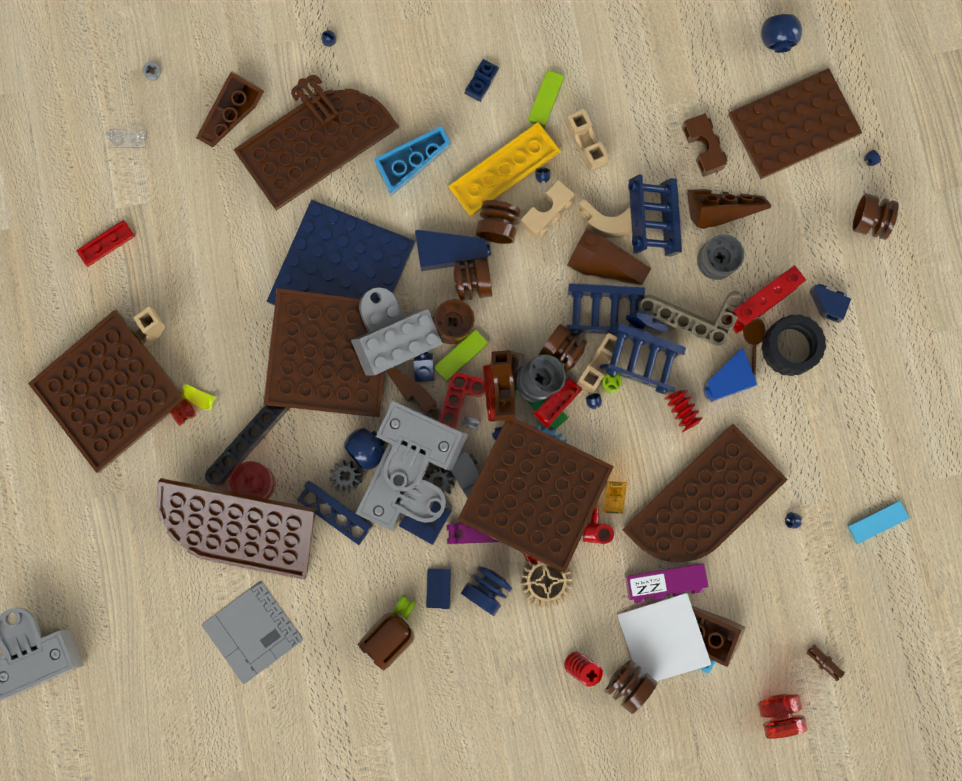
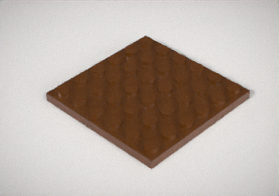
(314, 358)
(107, 391)
(535, 494)

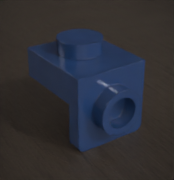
(424, 367)

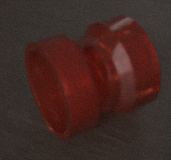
(183, 413)

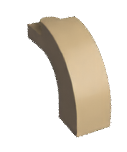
(604, 225)
(148, 326)

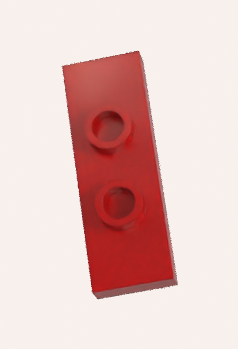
(557, 402)

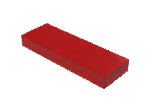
(105, 243)

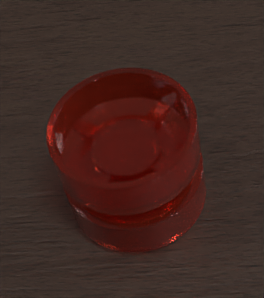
(253, 480)
(781, 709)

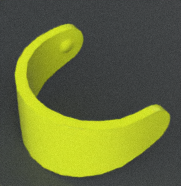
(198, 398)

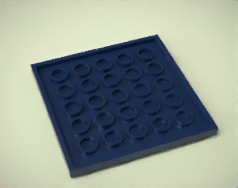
(342, 256)

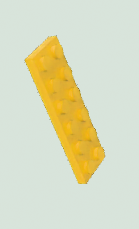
(504, 169)

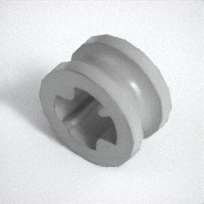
(150, 76)
(471, 423)

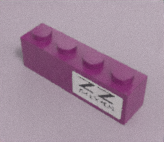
(666, 581)

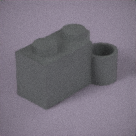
(466, 472)

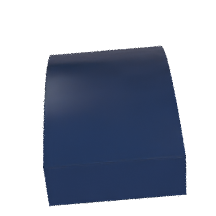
(482, 80)
(646, 322)

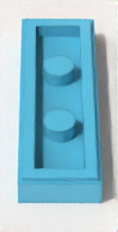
(878, 522)

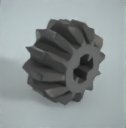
(343, 483)
(446, 484)

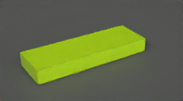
(546, 98)
(461, 355)

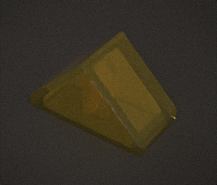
(614, 497)

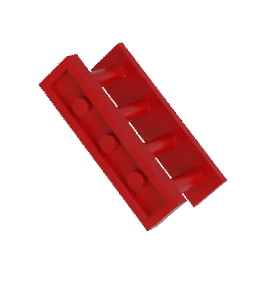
(767, 298)

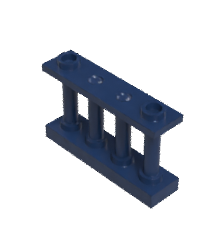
(670, 216)
(596, 292)
(655, 345)

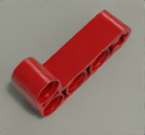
(460, 392)

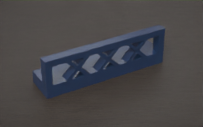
(351, 516)

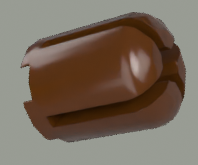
(387, 640)

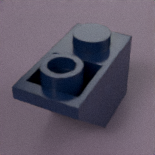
(830, 303)

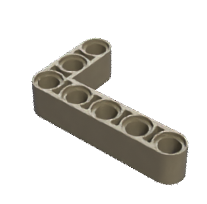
(694, 320)

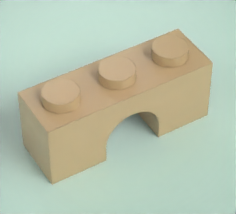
(581, 131)
(537, 222)
(593, 374)

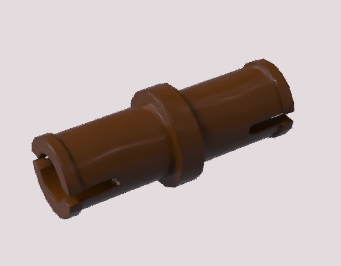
(825, 662)

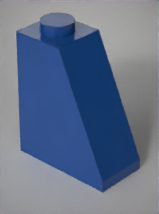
(731, 378)

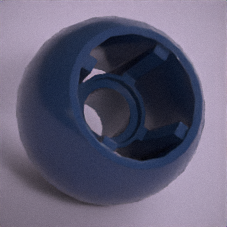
(781, 32)
(364, 448)

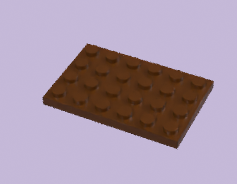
(795, 123)

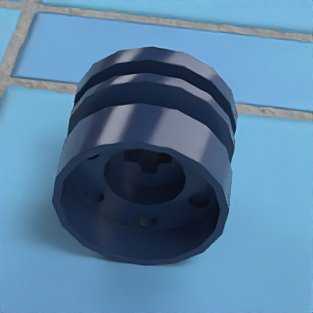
(486, 590)

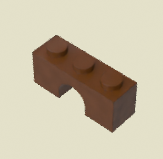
(701, 130)

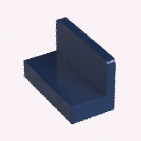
(438, 588)

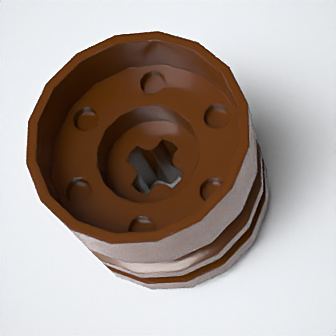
(875, 216)
(498, 222)
(473, 279)
(455, 311)
(564, 349)
(628, 683)

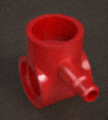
(592, 529)

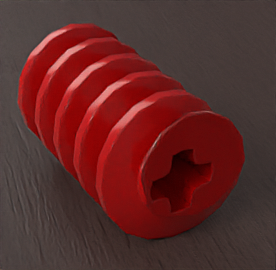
(683, 409)
(583, 669)

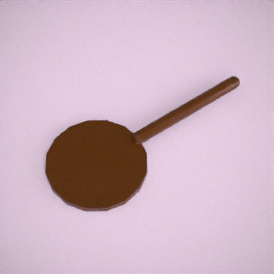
(753, 335)

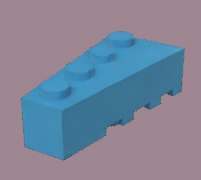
(409, 159)

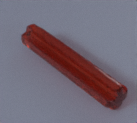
(489, 392)

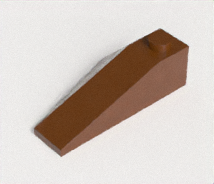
(232, 105)
(717, 209)
(602, 258)
(719, 635)

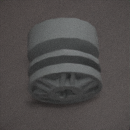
(724, 248)
(540, 378)

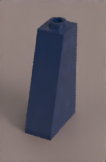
(442, 249)

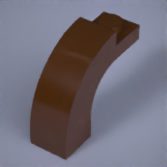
(504, 385)

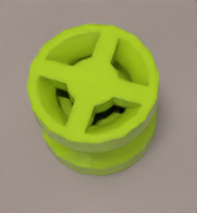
(611, 380)
(404, 606)

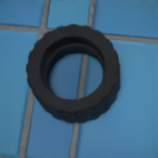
(809, 329)

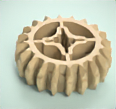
(548, 598)

